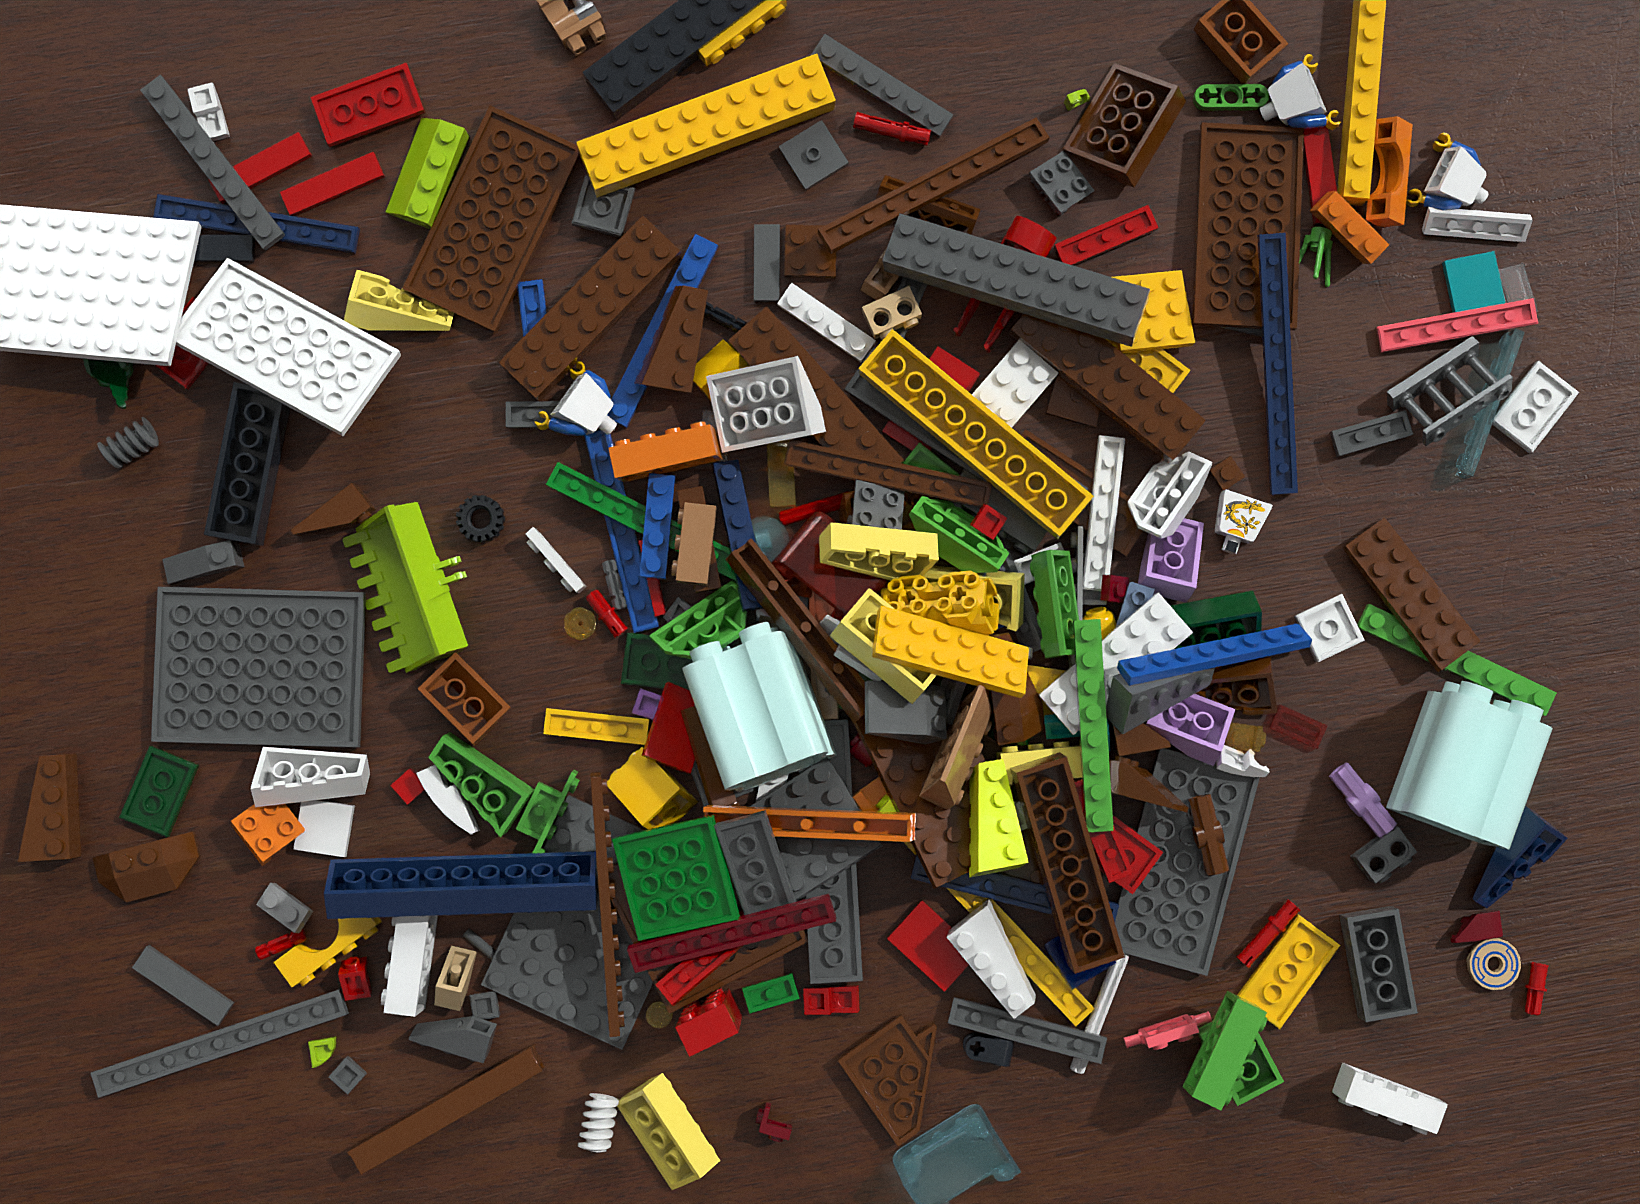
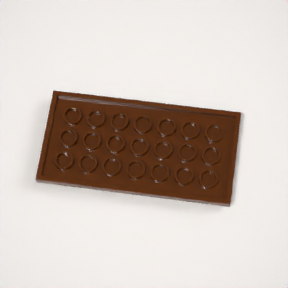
(1244, 190)
(492, 219)
(940, 834)

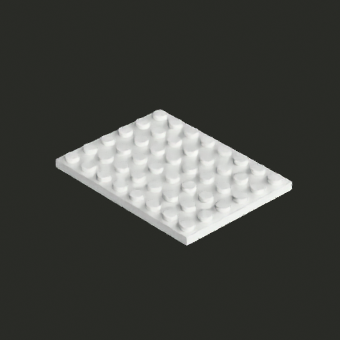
(93, 283)

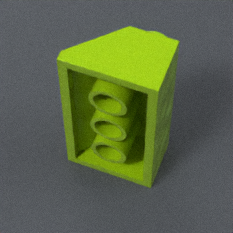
(428, 171)

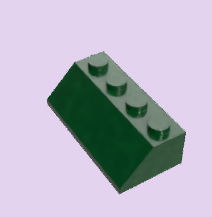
(1220, 617)

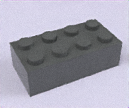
(1378, 963)

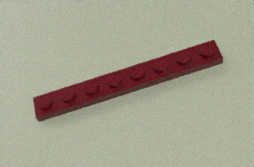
(732, 934)

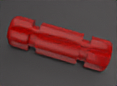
(280, 944)

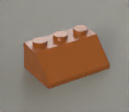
(464, 699)

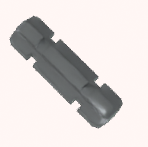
(614, 584)

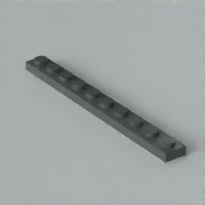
(219, 1043)

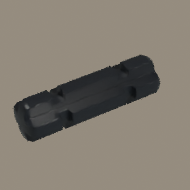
(723, 318)

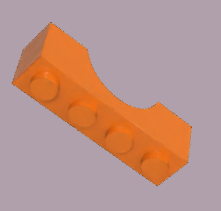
(1393, 148)

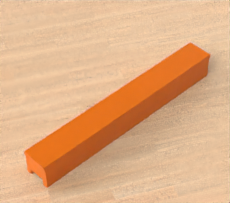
(827, 823)

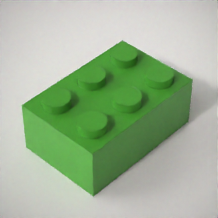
(1259, 1071)

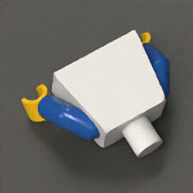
(1297, 98)
(1455, 179)
(582, 406)

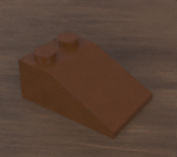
(1140, 784)

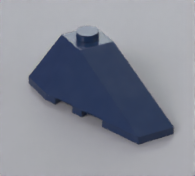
(1532, 842)

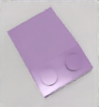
(1173, 562)
(1195, 727)

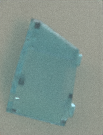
(954, 1158)

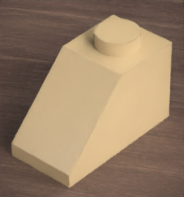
(454, 978)

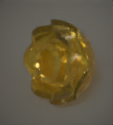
(571, 623)

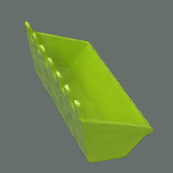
(408, 587)

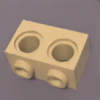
(888, 307)

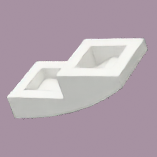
(209, 111)

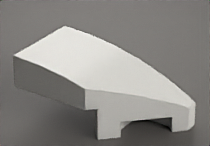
(1238, 763)

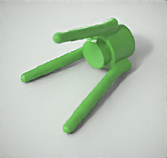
(1319, 242)

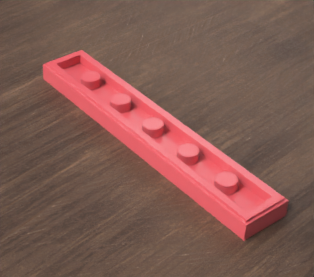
(1457, 325)

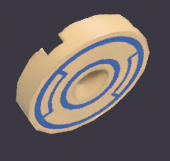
(1506, 972)

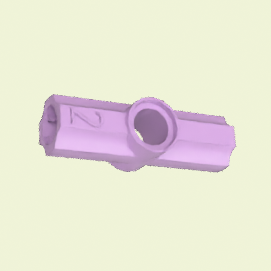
(1363, 800)

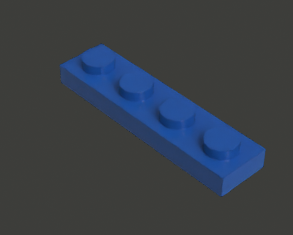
(657, 526)

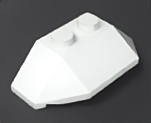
(1168, 494)

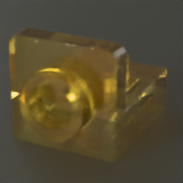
(1245, 737)

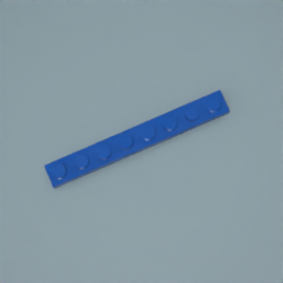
(690, 274)
(1213, 654)

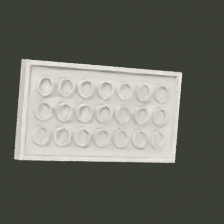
(285, 346)

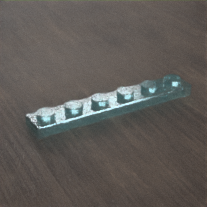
(1483, 419)

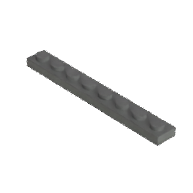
(212, 162)

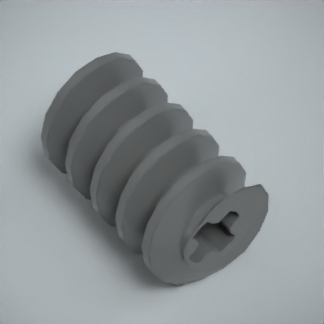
(129, 445)

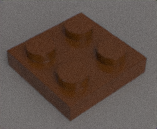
(807, 254)

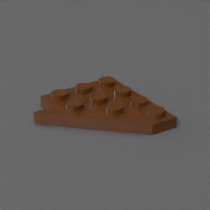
(893, 1075)

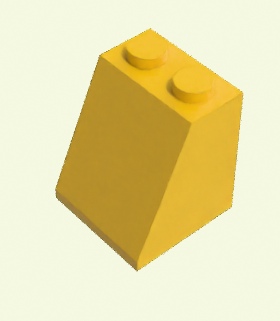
(650, 792)

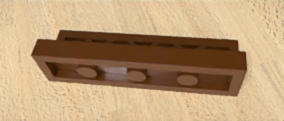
(943, 207)

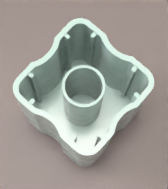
(757, 708)
(1471, 763)

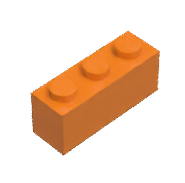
(1349, 227)

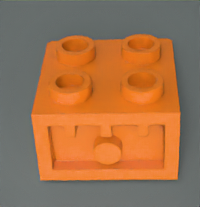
(267, 829)

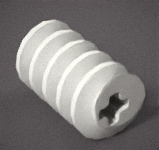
(599, 1123)

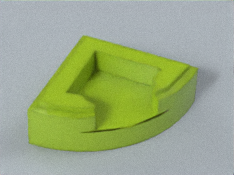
(1076, 99)
(321, 1050)

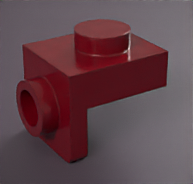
(1114, 588)
(774, 1129)

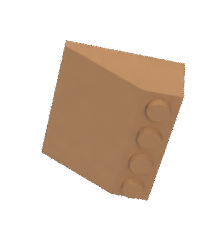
(957, 752)

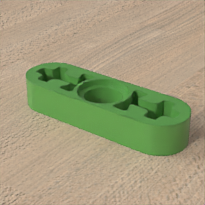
(1249, 103)

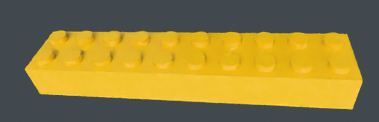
(706, 125)
(975, 434)

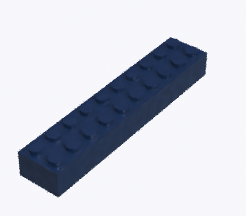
(461, 885)

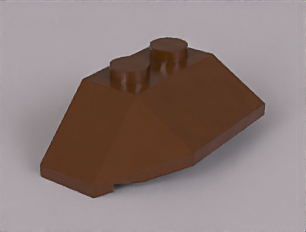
(148, 867)

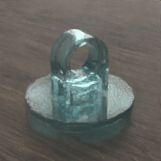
(769, 536)

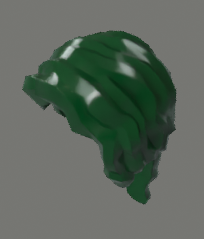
(111, 375)

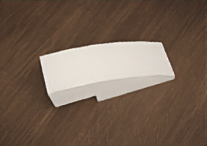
(448, 798)

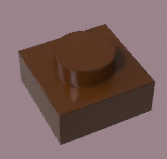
(1226, 473)

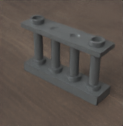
(1445, 368)

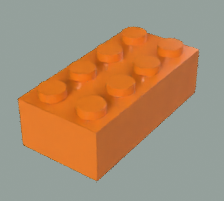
(665, 453)

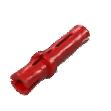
(891, 128)
(1268, 933)

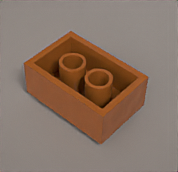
(1240, 37)

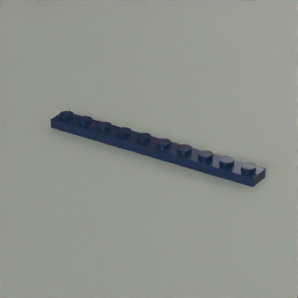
(1277, 363)

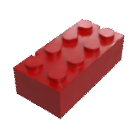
(709, 1021)

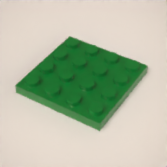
(675, 878)

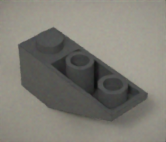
(463, 1036)

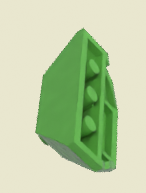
(957, 539)
(710, 620)

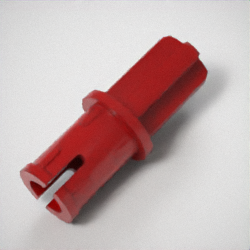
(606, 613)
(1536, 988)

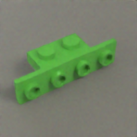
(543, 809)

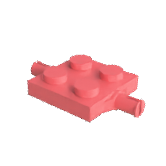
(1161, 1033)

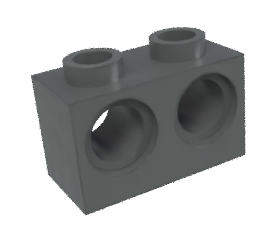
(1381, 849)

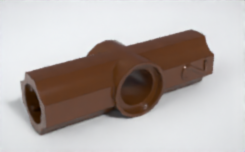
(1208, 834)

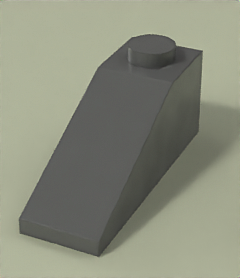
(203, 561)

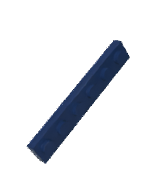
(735, 518)

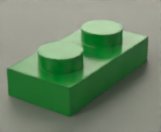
(770, 992)

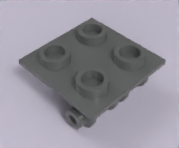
(1060, 183)
(877, 506)

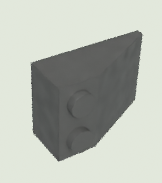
(896, 718)

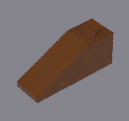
(341, 511)

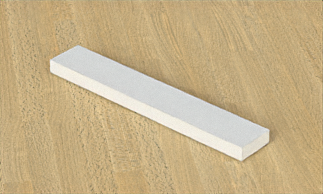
(1103, 511)

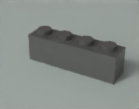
(1019, 526)

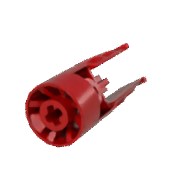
(1022, 235)

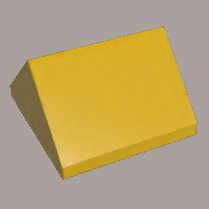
(718, 360)

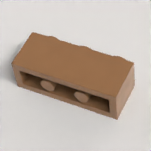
(694, 544)

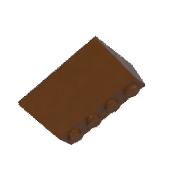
(1125, 124)

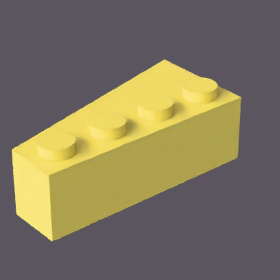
(1009, 593)
(1014, 757)

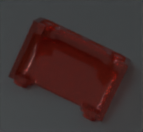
(833, 584)

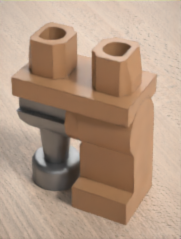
(574, 24)

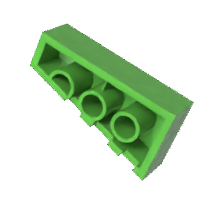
(483, 782)

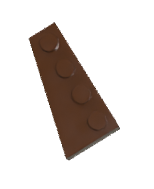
(676, 342)
(53, 811)

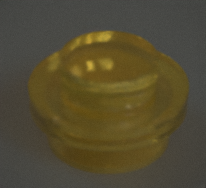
(658, 1015)

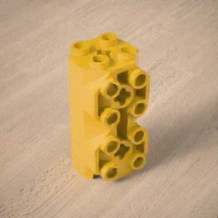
(956, 600)

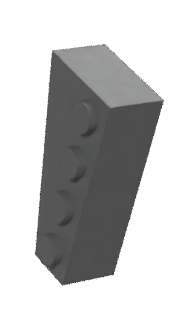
(1138, 703)

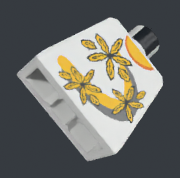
(1239, 519)

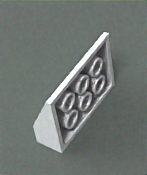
(764, 404)

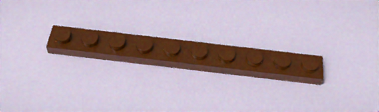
(933, 185)
(606, 892)

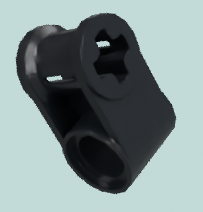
(992, 1050)

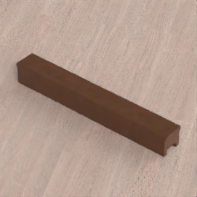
(799, 627)
(446, 1109)

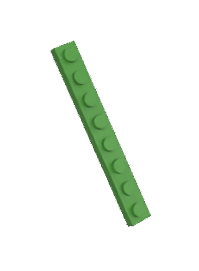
(1468, 666)
(1093, 725)

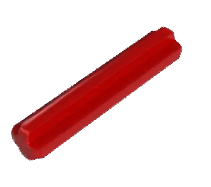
(805, 511)

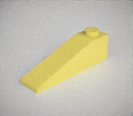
(380, 306)

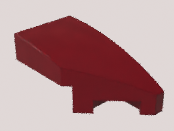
(1479, 927)

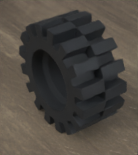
(469, 507)

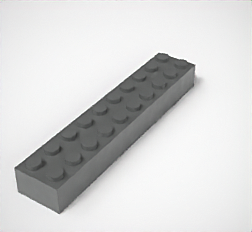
(1016, 279)

